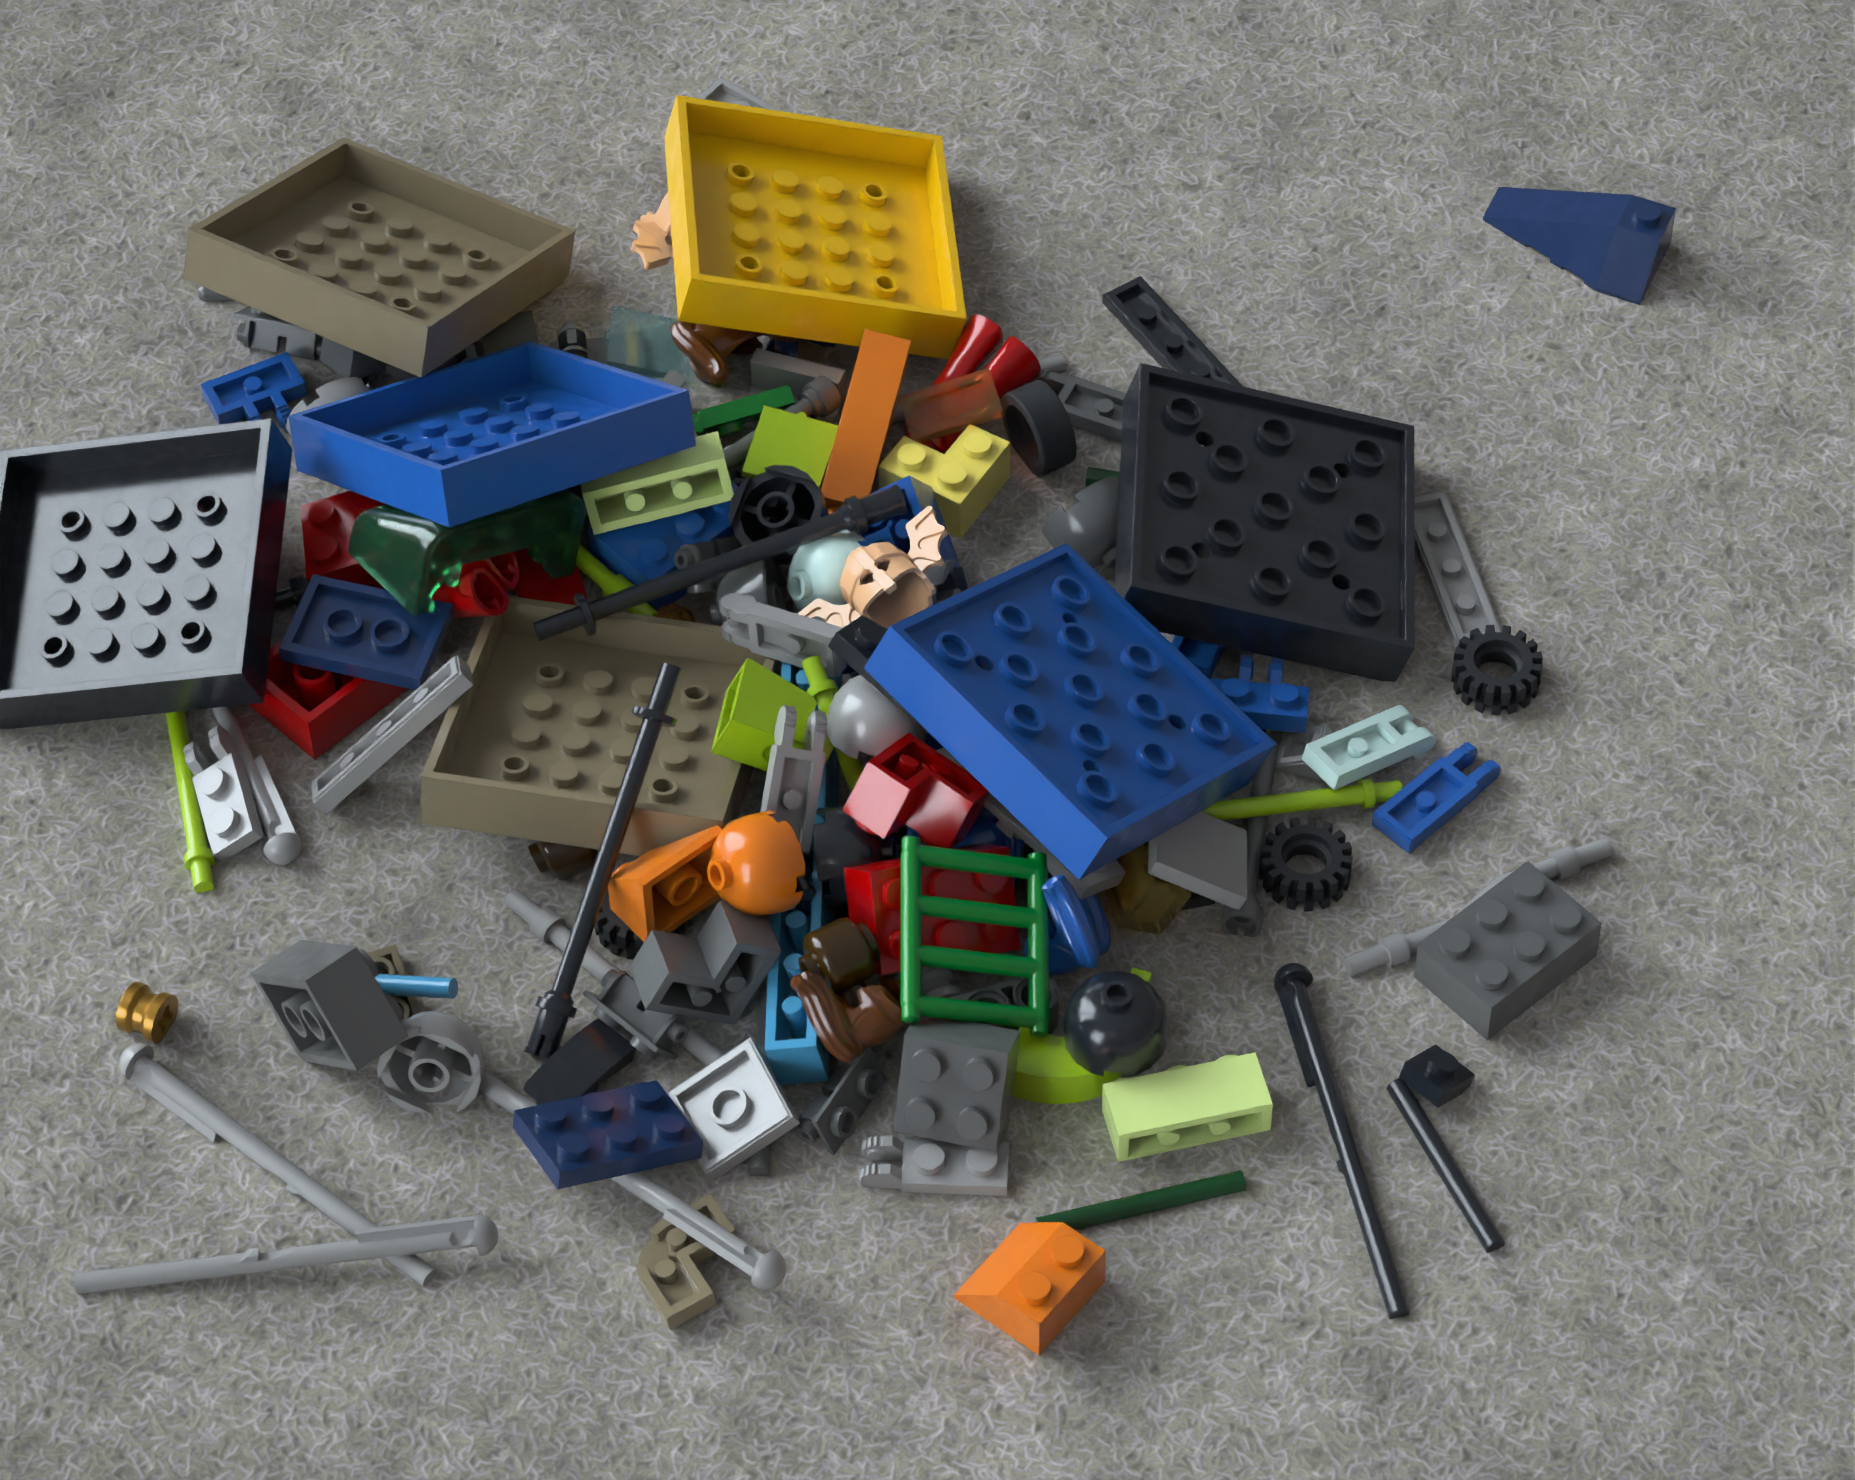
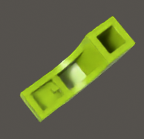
(1049, 1072)

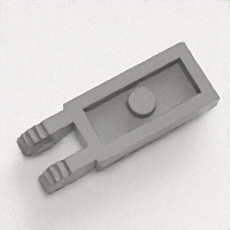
(778, 633)
(795, 773)
(224, 795)
(935, 1167)

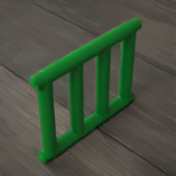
(916, 955)

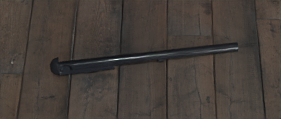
(1291, 987)

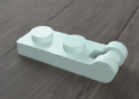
(1367, 747)

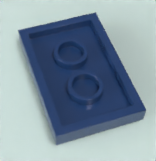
(364, 633)
(607, 1134)

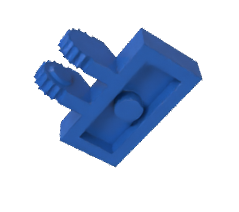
(255, 390)
(1267, 704)

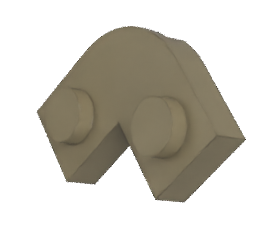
(670, 1270)

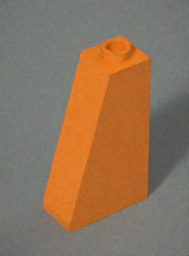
(866, 418)

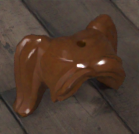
(709, 345)
(851, 1018)

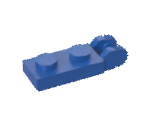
(1433, 797)

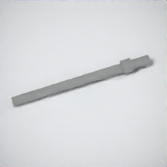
(551, 927)

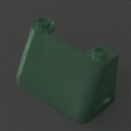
(419, 555)

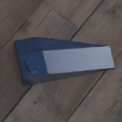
(1600, 237)

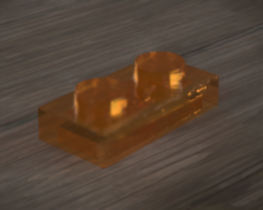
(951, 406)

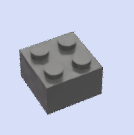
(956, 1082)

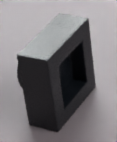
(1436, 1075)

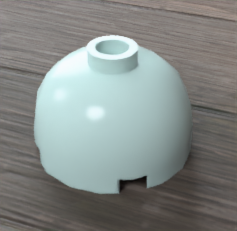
(818, 569)

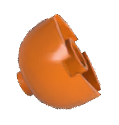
(757, 865)

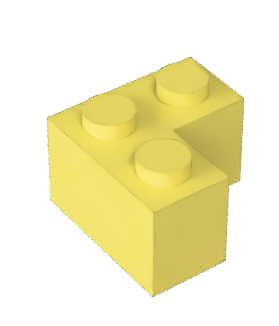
(961, 478)

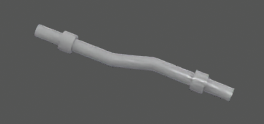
(1397, 947)

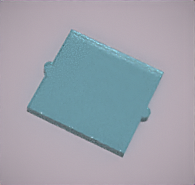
(643, 344)

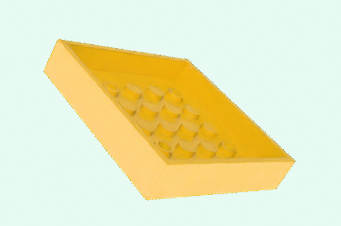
(811, 227)

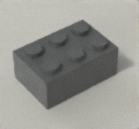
(1507, 950)
(331, 1004)

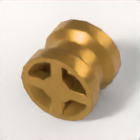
(146, 1012)

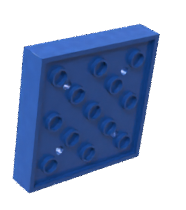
(492, 432)
(1069, 708)

